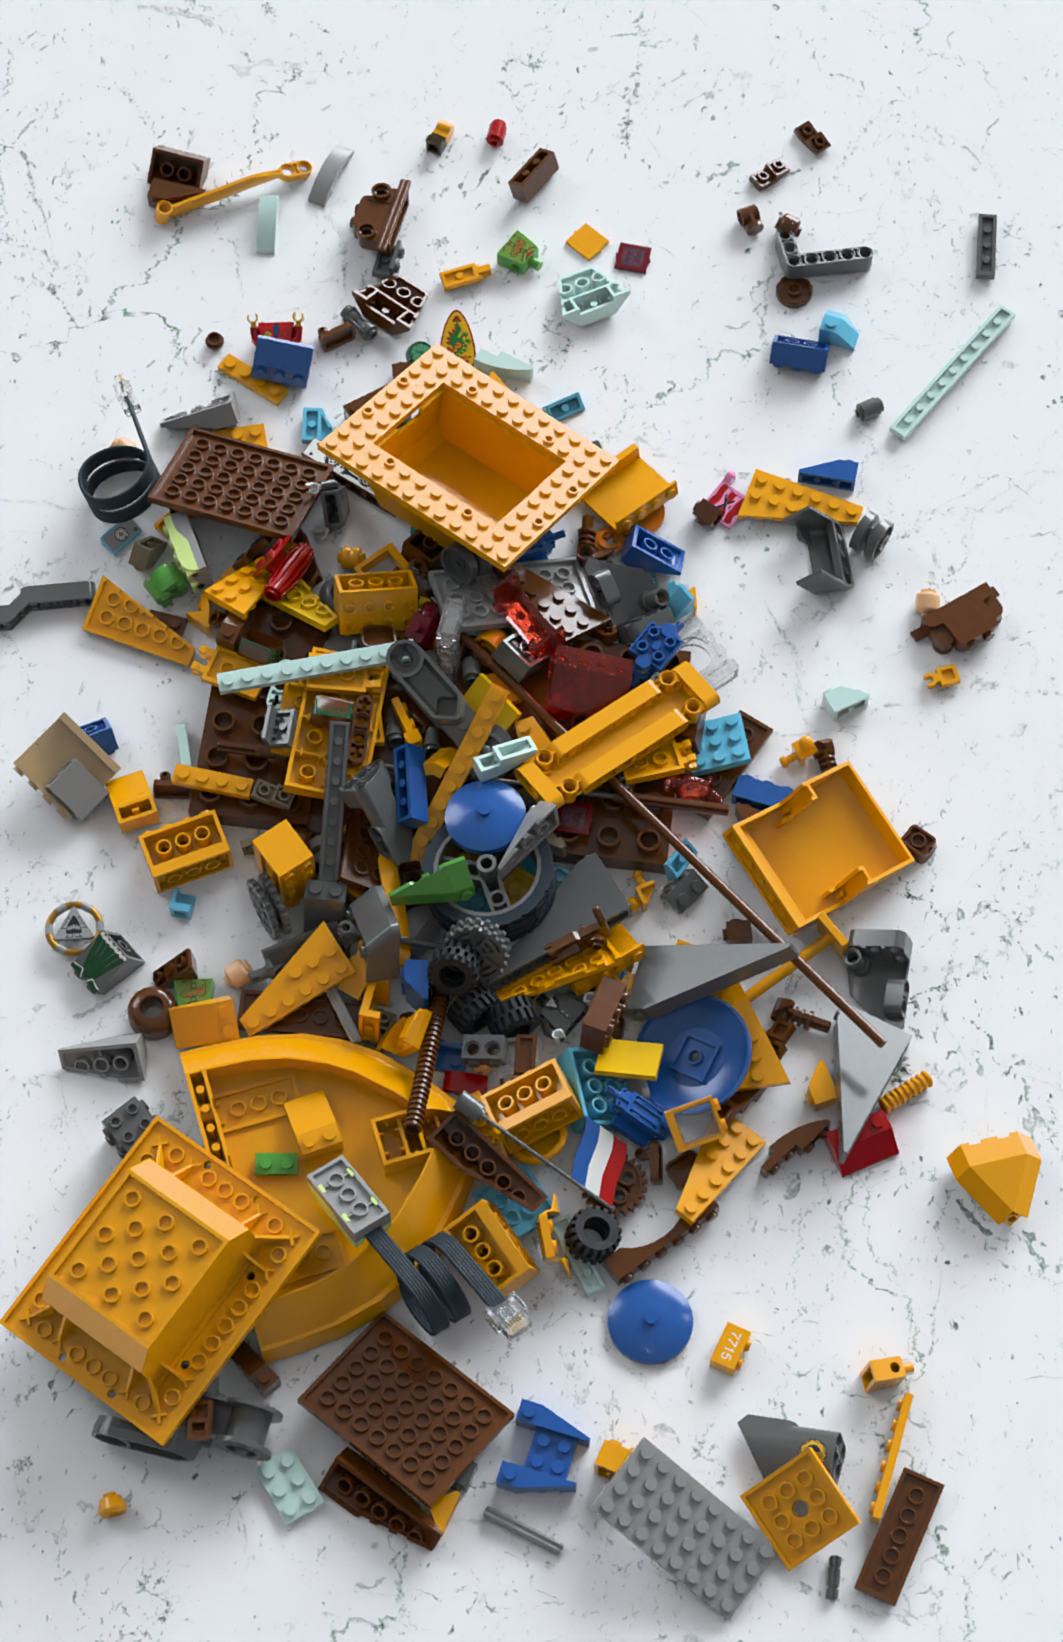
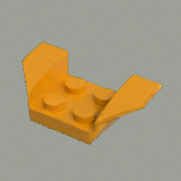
(406, 1034)
(547, 1245)

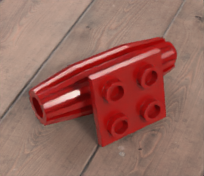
(284, 567)

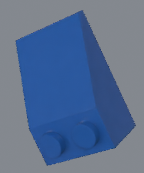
(651, 553)

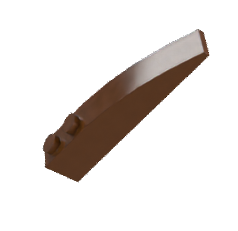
(482, 1160)
(373, 1495)

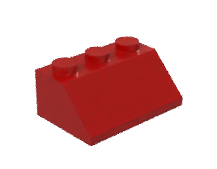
(872, 1146)

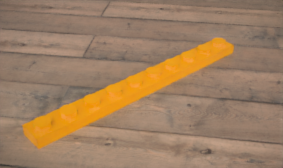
(460, 767)

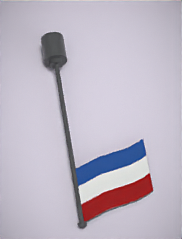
(595, 1163)

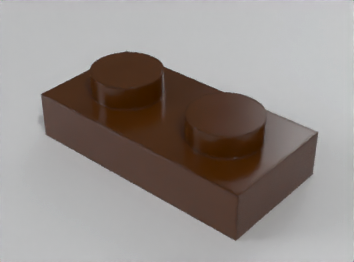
(176, 623)

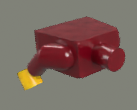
(424, 624)

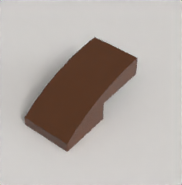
(200, 1421)

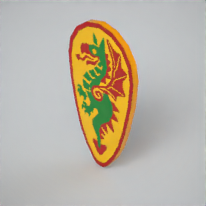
(458, 337)

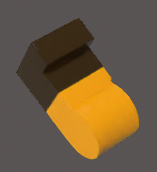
(440, 137)

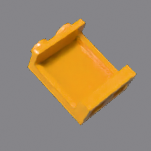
(370, 1020)

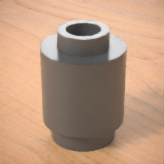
(869, 408)
(470, 670)

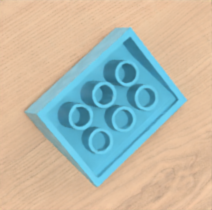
(589, 1089)

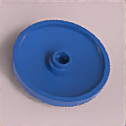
(484, 816)
(650, 1322)

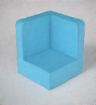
(181, 905)

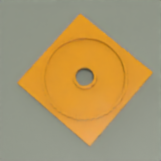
(773, 1502)

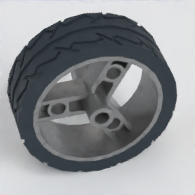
(514, 919)

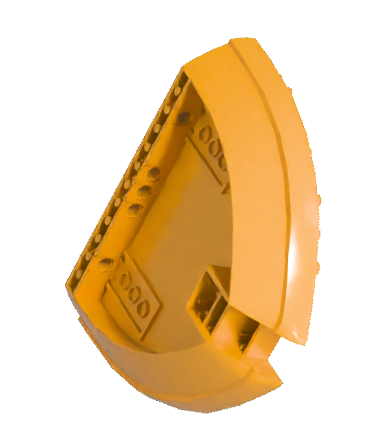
(241, 1112)

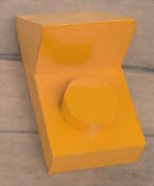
(200, 618)

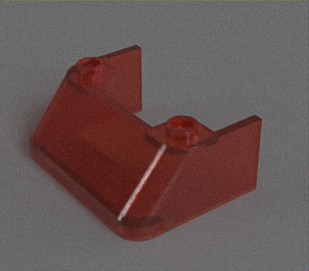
(525, 617)

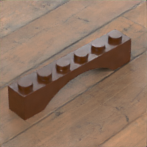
(627, 1261)

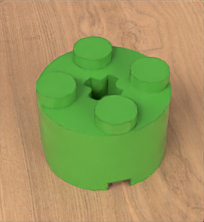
(166, 584)

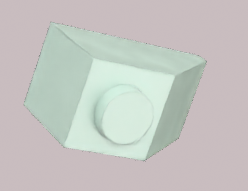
(843, 701)

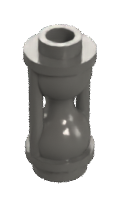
(366, 329)

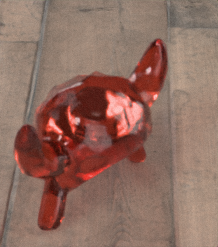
(692, 788)

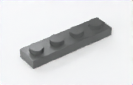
(986, 246)

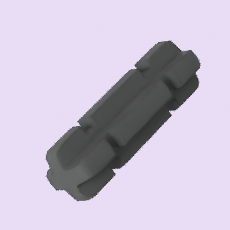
(833, 1577)

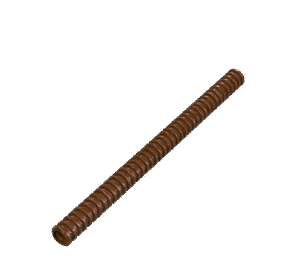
(426, 1063)

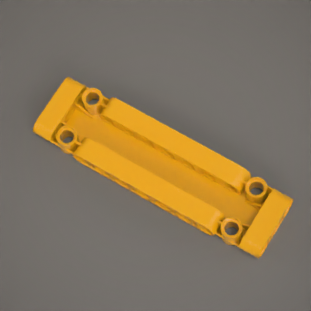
(617, 736)

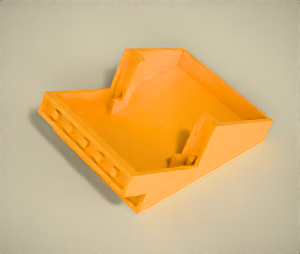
(818, 848)

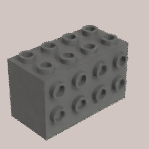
(127, 1125)

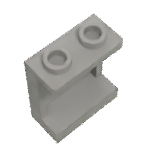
(77, 789)

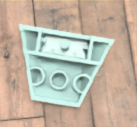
(590, 296)

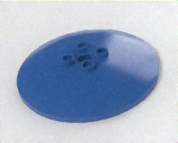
(703, 1028)

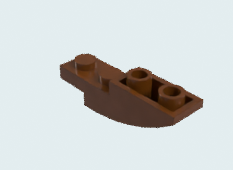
(799, 1140)

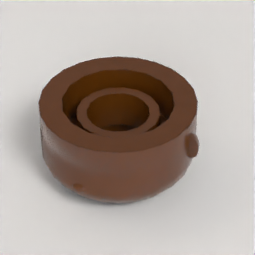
(152, 1028)

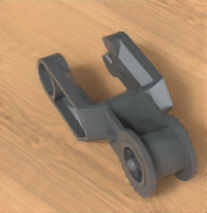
(437, 695)
(237, 1427)

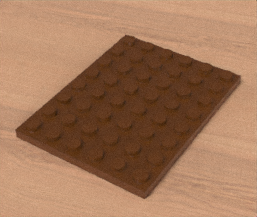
(240, 484)
(406, 1409)

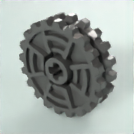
(269, 906)
(488, 942)

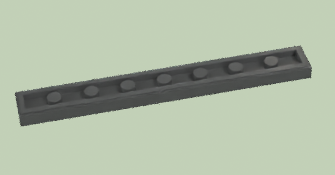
(333, 801)

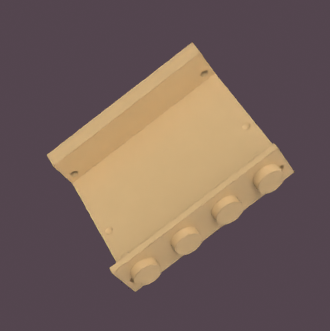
(54, 749)

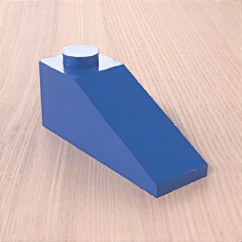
(833, 474)

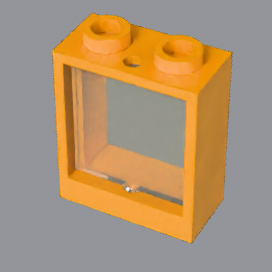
(697, 1123)

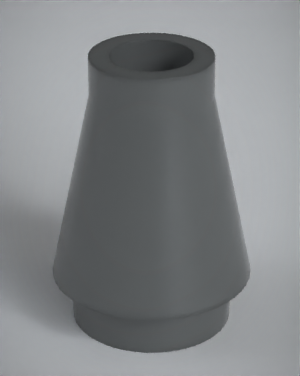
(394, 734)
(431, 742)

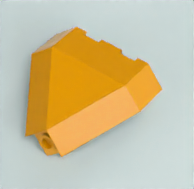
(999, 1174)

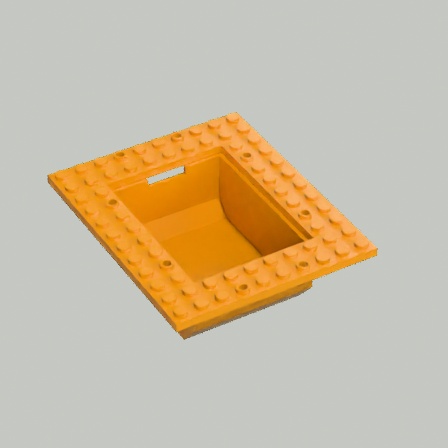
(471, 461)
(160, 1279)

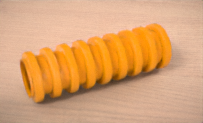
(905, 1092)

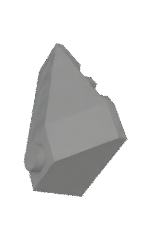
(113, 1057)

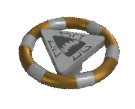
(73, 927)

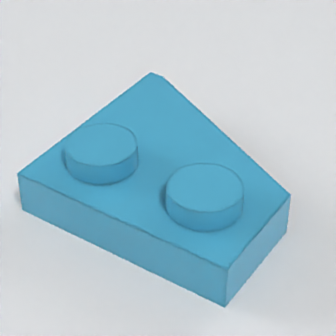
(314, 425)

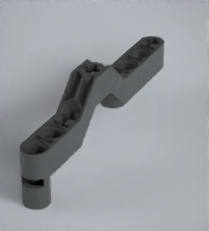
(46, 598)

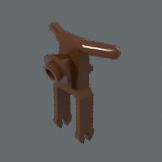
(591, 935)

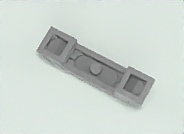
(328, 174)

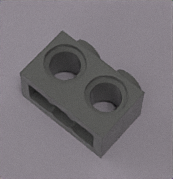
(486, 1045)

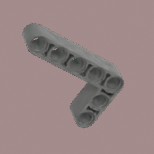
(819, 263)

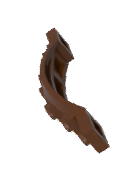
(778, 1036)

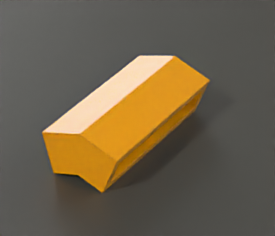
(439, 762)

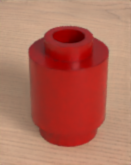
(496, 133)

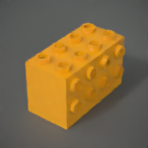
(374, 600)

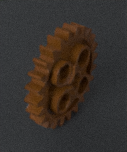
(636, 1187)

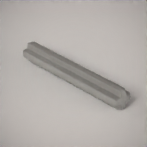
(343, 1015)
(523, 1530)

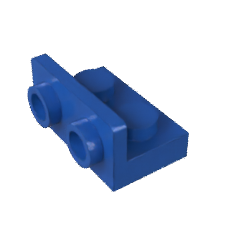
(450, 1057)

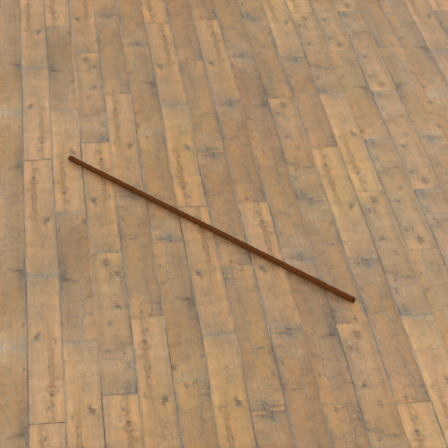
(673, 840)

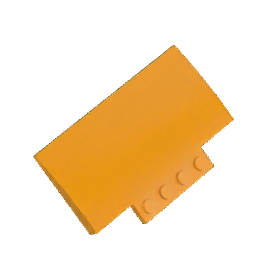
(310, 743)

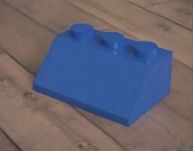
(799, 354)
(282, 361)
(102, 734)
(416, 984)

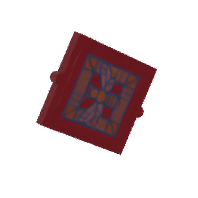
(633, 258)
(575, 818)

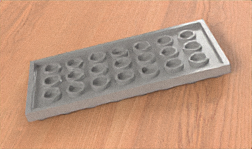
(479, 611)
(684, 1528)

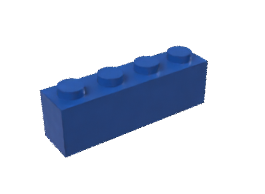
(410, 786)
(758, 793)

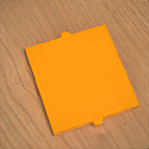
(587, 242)

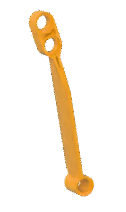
(166, 210)
(390, 882)

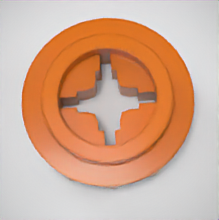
(606, 534)

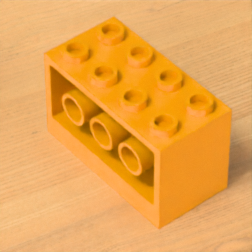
(186, 851)
(285, 861)
(532, 1105)
(494, 1246)

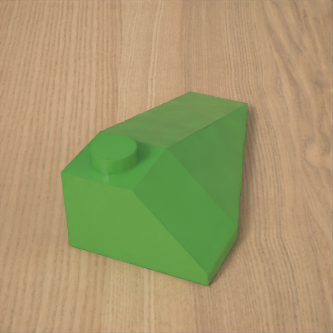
(447, 884)

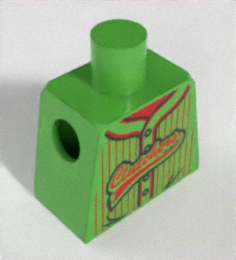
(519, 254)
(194, 990)

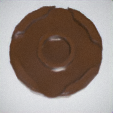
(794, 292)

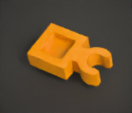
(945, 676)

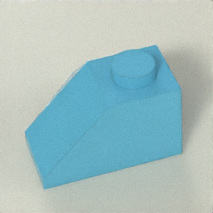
(838, 330)
(680, 600)

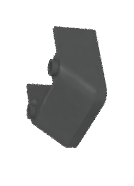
(826, 551)
(379, 933)

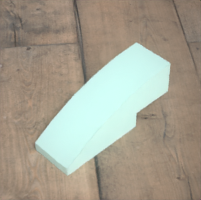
(267, 224)
(503, 365)
(503, 758)

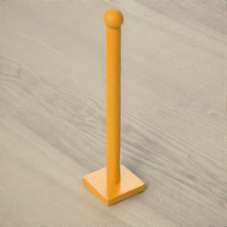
(830, 937)

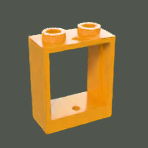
(387, 551)

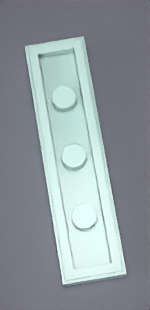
(586, 1273)

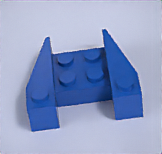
(548, 1455)

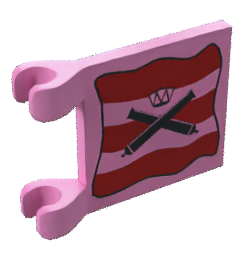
(727, 500)

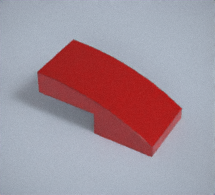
(457, 1081)

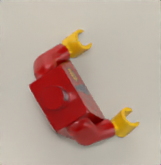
(279, 330)

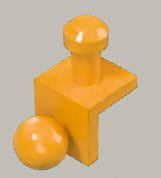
(801, 750)
(642, 892)

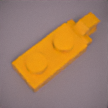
(464, 276)

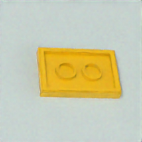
(476, 694)
(630, 1060)

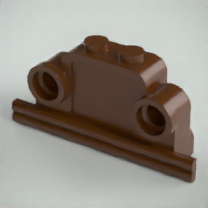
(381, 216)
(962, 621)

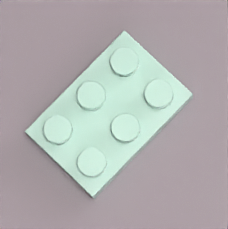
(289, 1486)

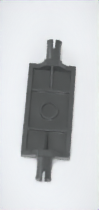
(280, 954)

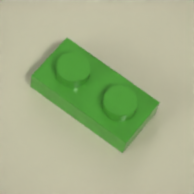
(276, 1164)

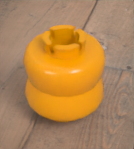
(350, 557)

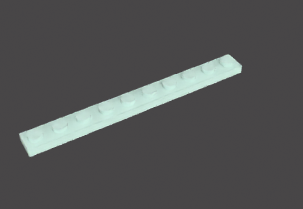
(952, 372)
(304, 668)

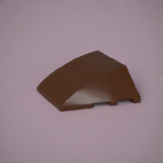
(392, 303)

